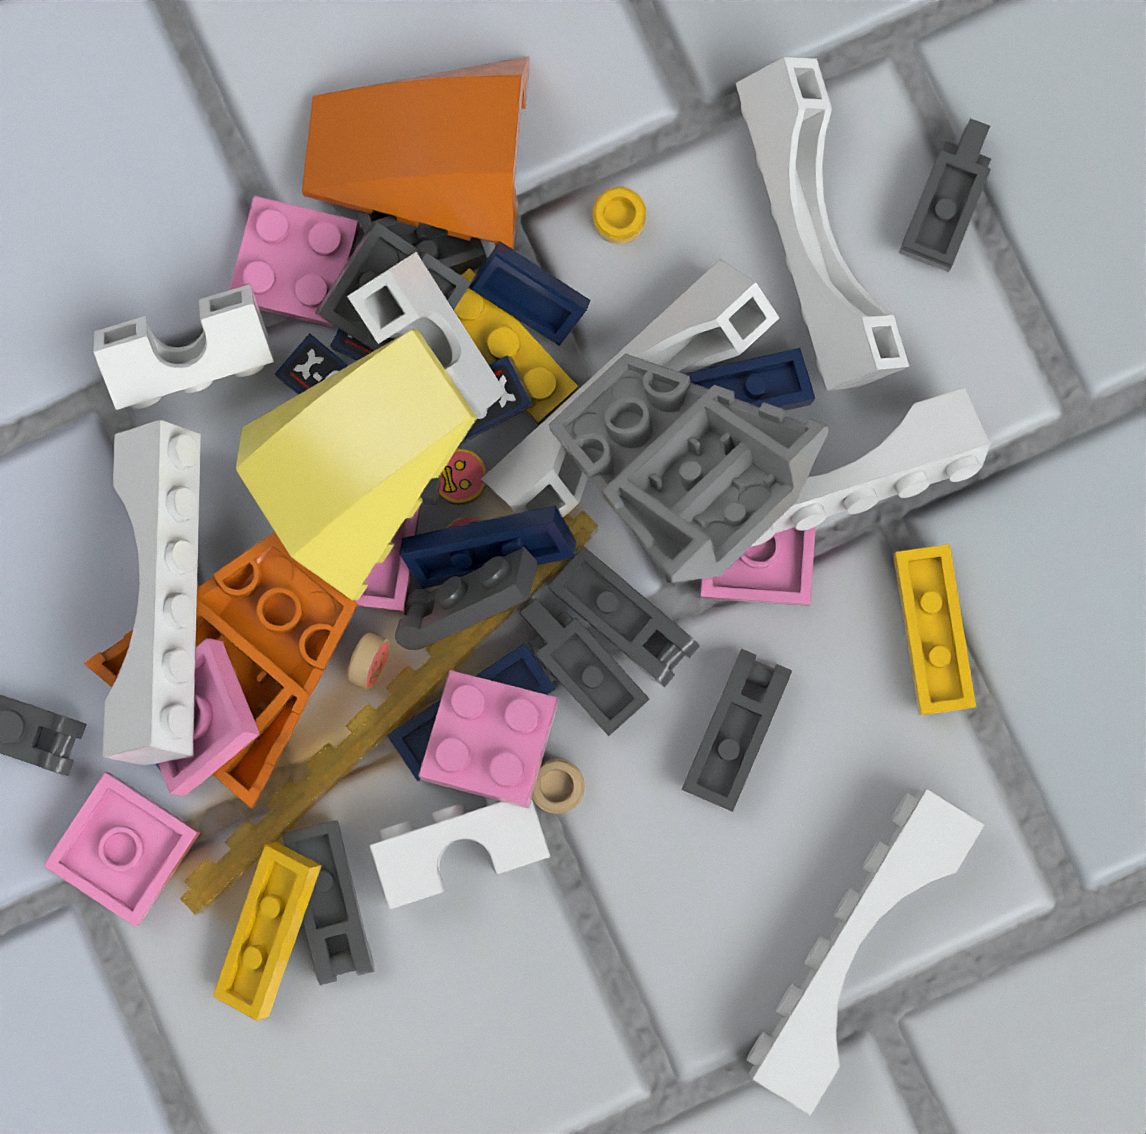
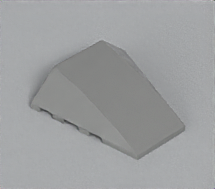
(687, 463)

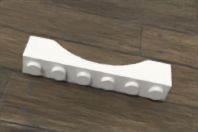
(788, 125)
(702, 327)
(932, 444)
(153, 696)
(803, 1049)

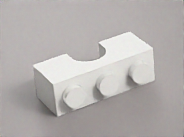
(411, 299)
(143, 369)
(411, 858)

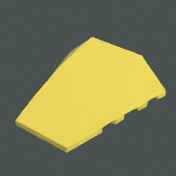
(354, 457)

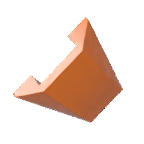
(424, 149)
(279, 636)

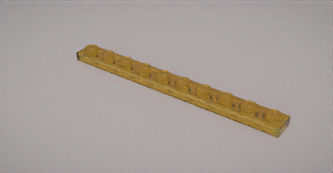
(367, 731)

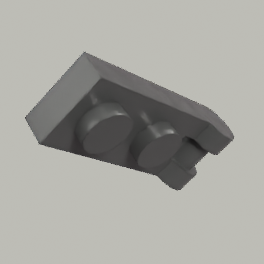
(466, 600)
(621, 614)
(21, 730)
(735, 732)
(332, 905)

